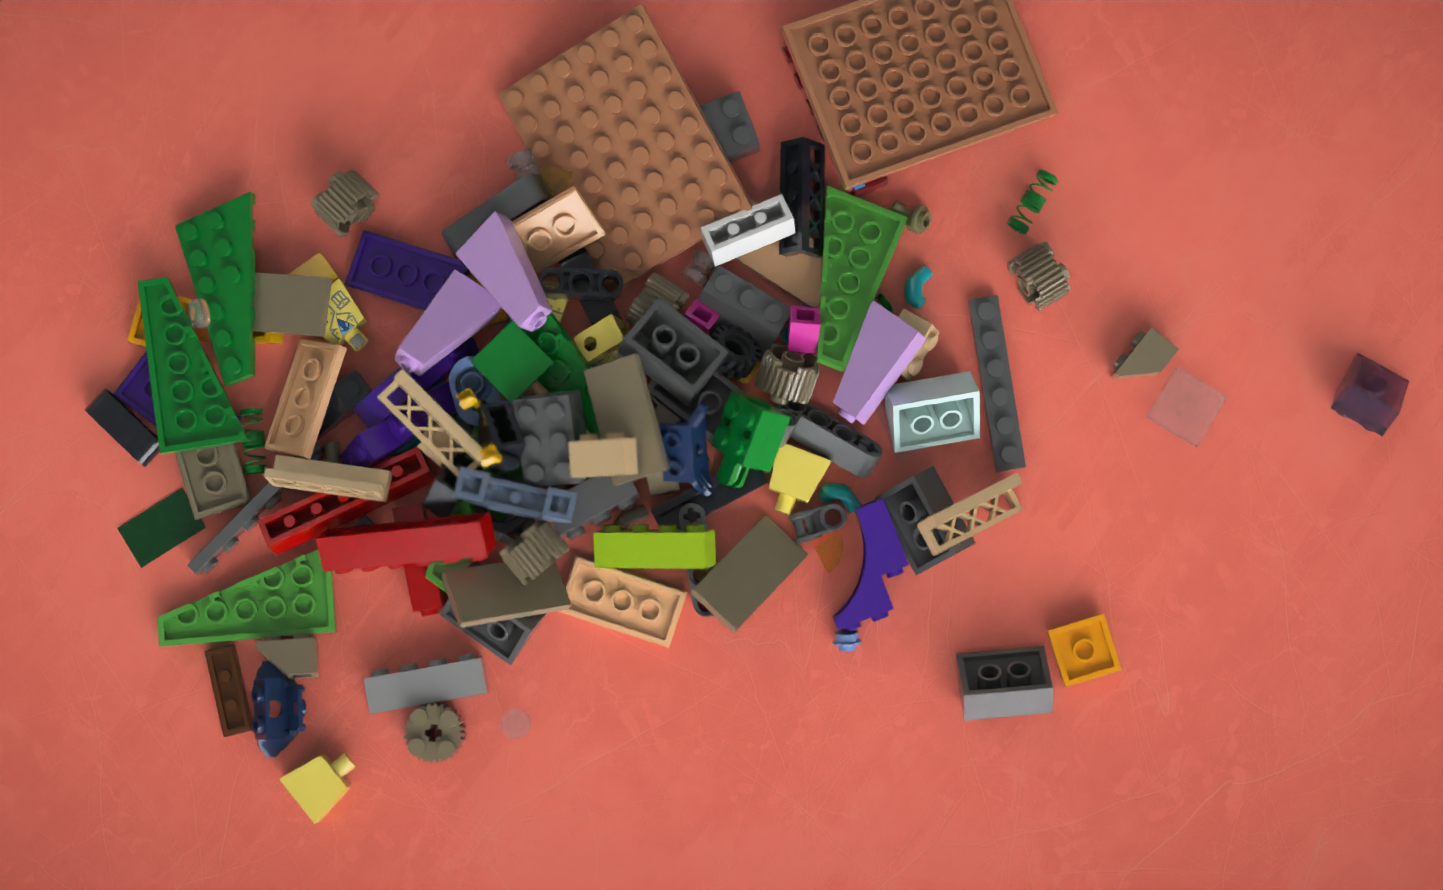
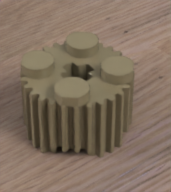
(345, 201)
(1040, 276)
(658, 287)
(787, 375)
(534, 551)
(418, 737)

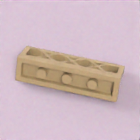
(436, 413)
(329, 478)
(971, 504)

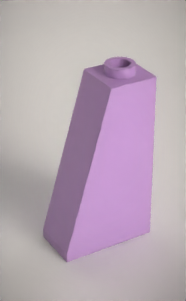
(504, 269)
(449, 320)
(876, 362)

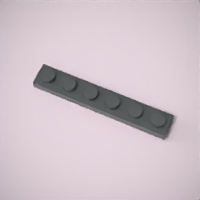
(996, 383)
(245, 519)

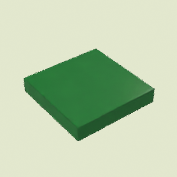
(512, 362)

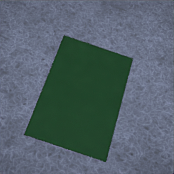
(161, 528)

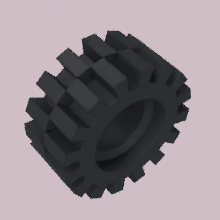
(742, 351)

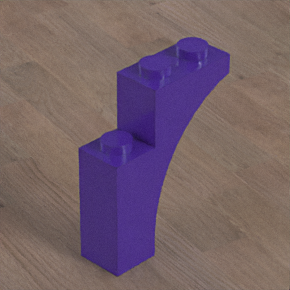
(373, 411)
(387, 437)
(880, 556)

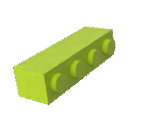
(655, 547)

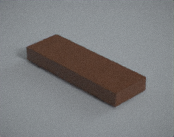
(229, 690)

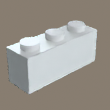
(748, 230)

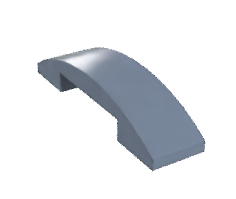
(515, 498)

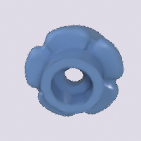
(847, 640)

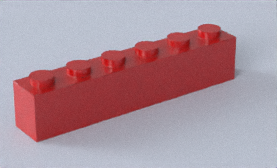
(327, 511)
(406, 543)

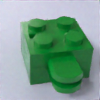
(748, 437)

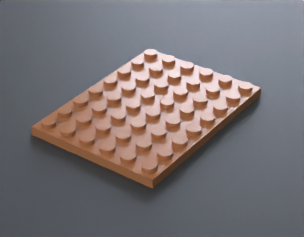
(915, 80)
(633, 142)

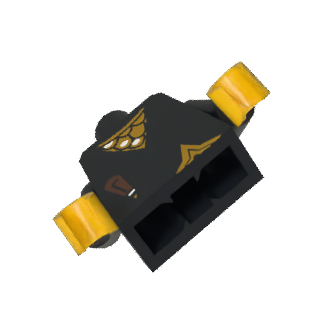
(497, 432)

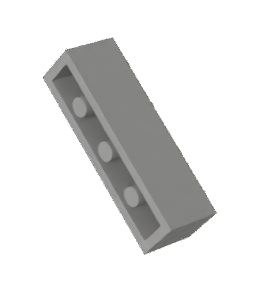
(426, 685)

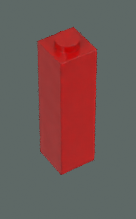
(423, 594)

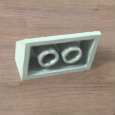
(933, 411)

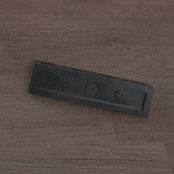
(795, 175)
(723, 495)

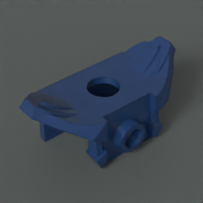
(687, 451)
(276, 733)

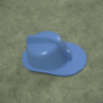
(465, 376)

